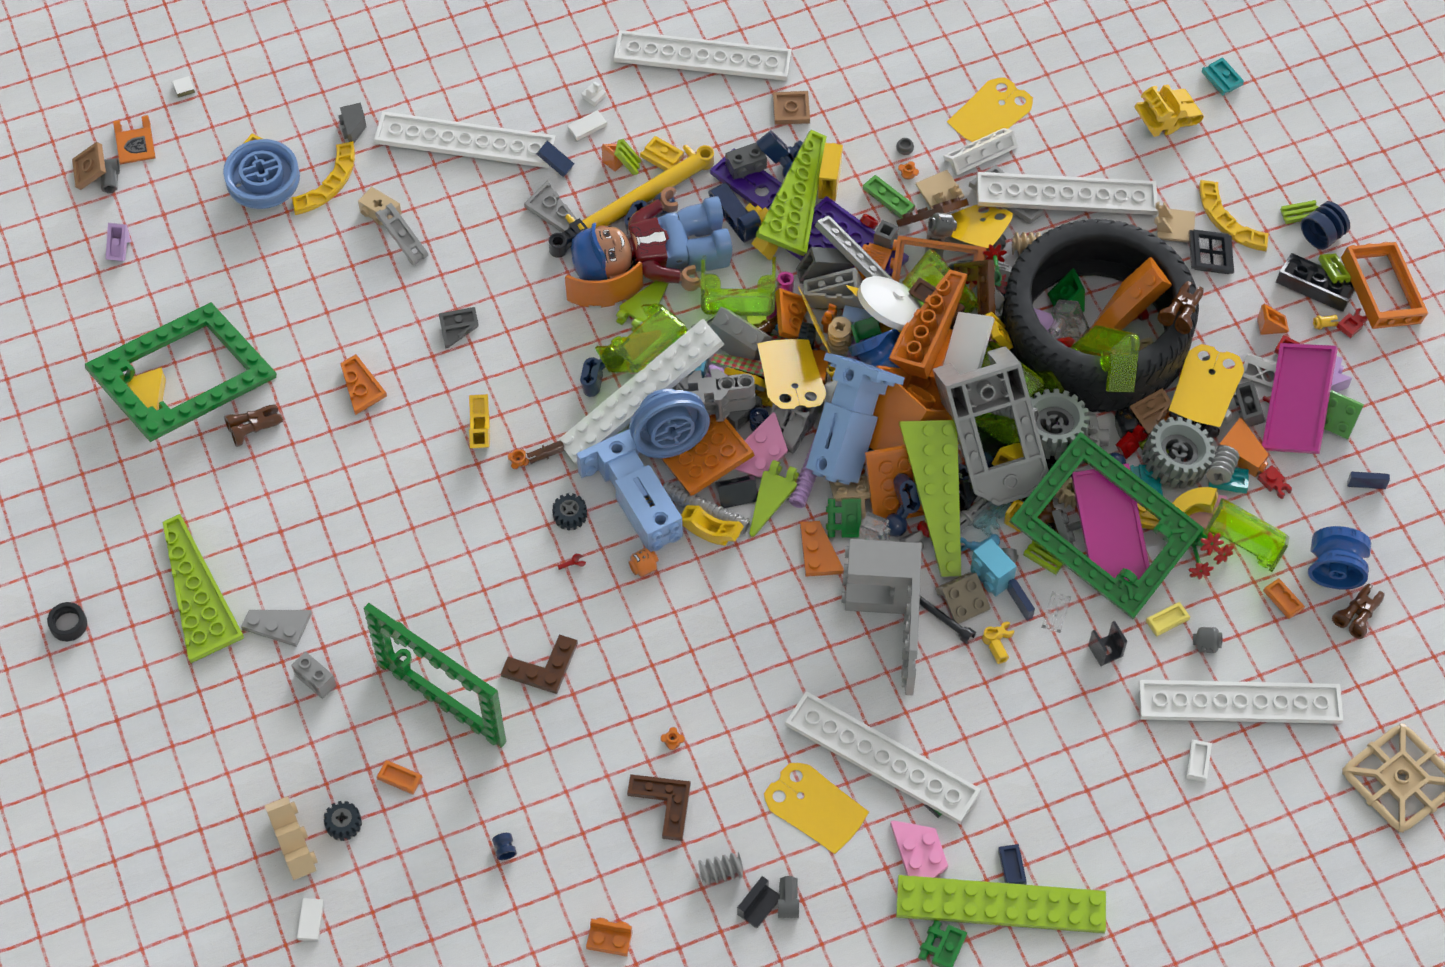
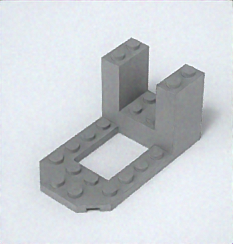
(983, 392)
(887, 580)

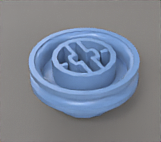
(264, 170)
(671, 422)

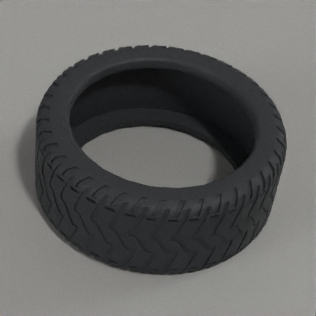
(1106, 251)

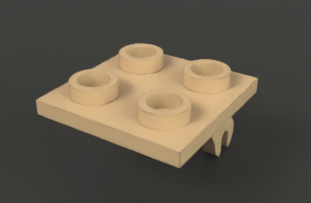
(939, 188)
(1174, 223)
(853, 490)

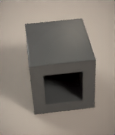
(885, 234)

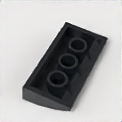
(1313, 281)

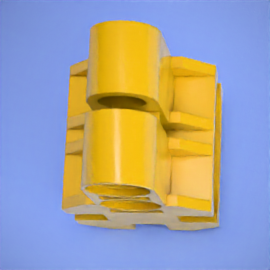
(1167, 110)

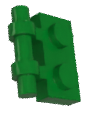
(850, 517)
(949, 947)

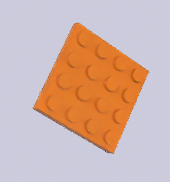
(711, 458)
(882, 468)

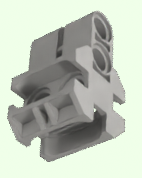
(723, 393)
(795, 422)

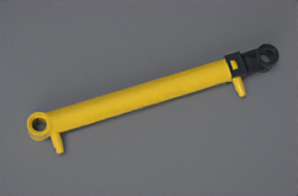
(645, 192)

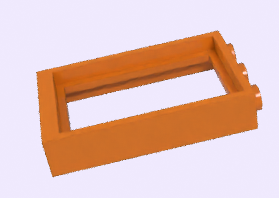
(898, 246)
(1387, 318)

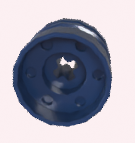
(1325, 225)

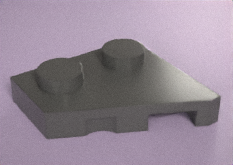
(457, 324)

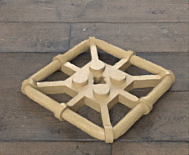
(1387, 775)

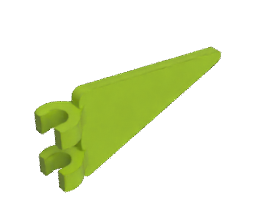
(632, 307)
(772, 494)

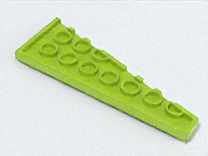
(792, 210)
(934, 463)
(202, 608)

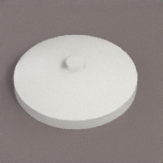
(888, 301)

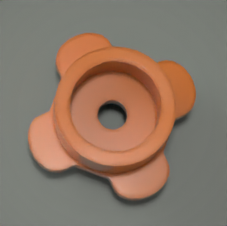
(908, 174)
(515, 455)
(672, 744)

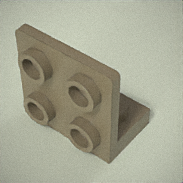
(964, 597)

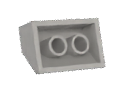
(738, 335)

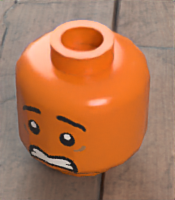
(643, 562)

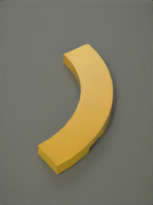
(332, 184)
(1226, 222)

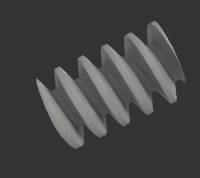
(1223, 465)
(721, 868)

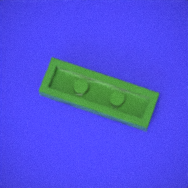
(888, 196)

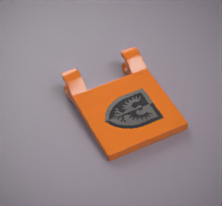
(136, 143)

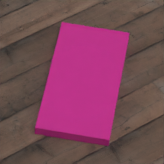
(1299, 398)
(1109, 524)

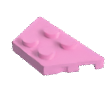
(767, 446)
(919, 849)

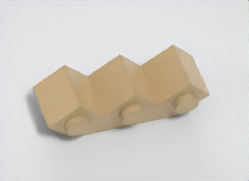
(291, 837)

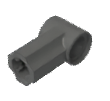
(109, 180)
(788, 903)

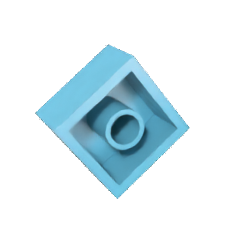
(993, 567)

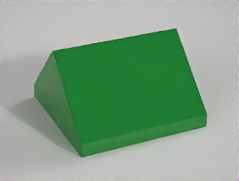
(1068, 289)

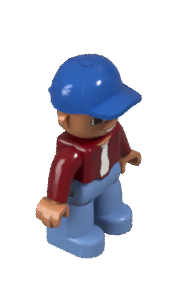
(657, 243)

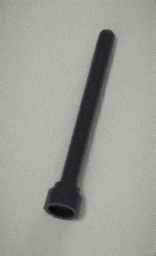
(964, 633)

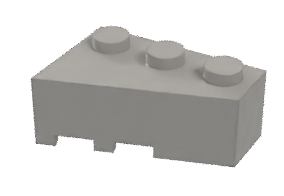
(833, 290)

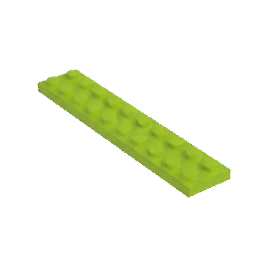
(1001, 904)

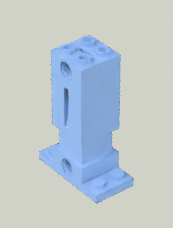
(848, 420)
(636, 488)

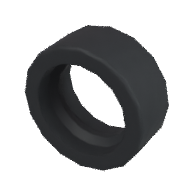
(73, 633)

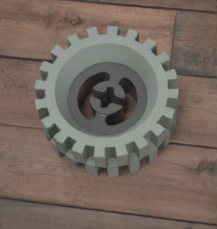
(1069, 414)
(1184, 442)

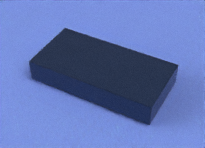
(555, 158)
(1368, 480)
(1021, 599)
(1012, 864)

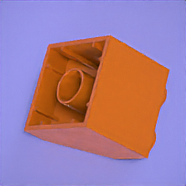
(912, 401)

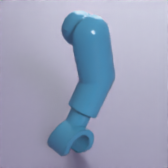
(974, 545)

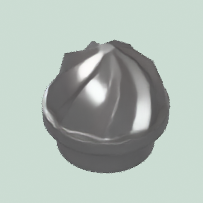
(1011, 553)

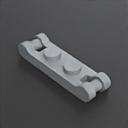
(402, 233)

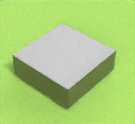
(183, 86)

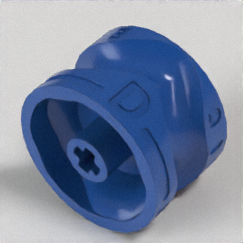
(876, 349)
(1340, 557)

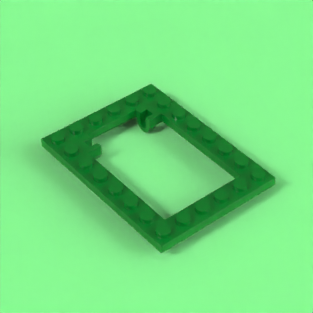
(155, 423)
(1174, 524)
(384, 627)

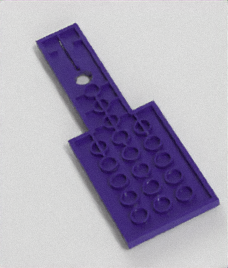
(850, 224)

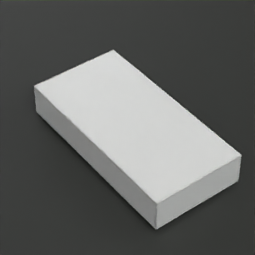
(587, 125)
(1198, 760)
(310, 919)

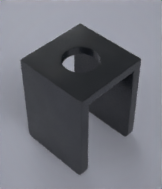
(1114, 640)

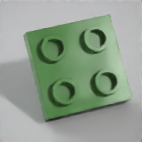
(1342, 414)

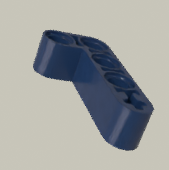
(741, 221)

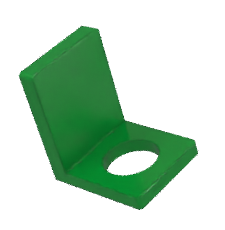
(865, 328)

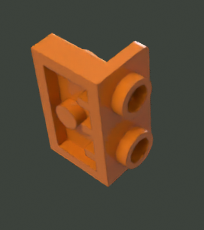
(609, 936)

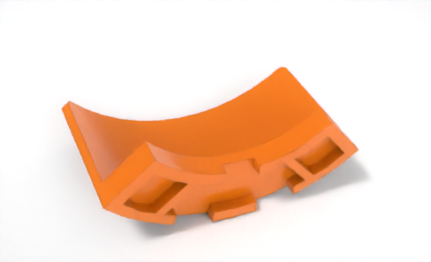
(604, 292)

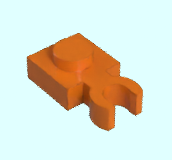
(828, 317)

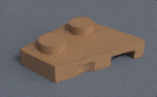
(1151, 410)

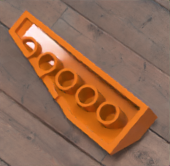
(1134, 296)
(926, 332)

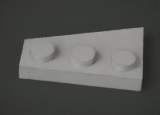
(549, 207)
(278, 625)

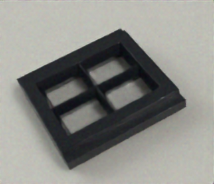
(1211, 251)

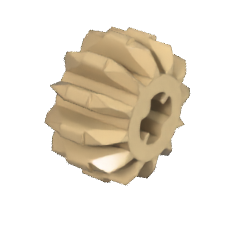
(1066, 494)

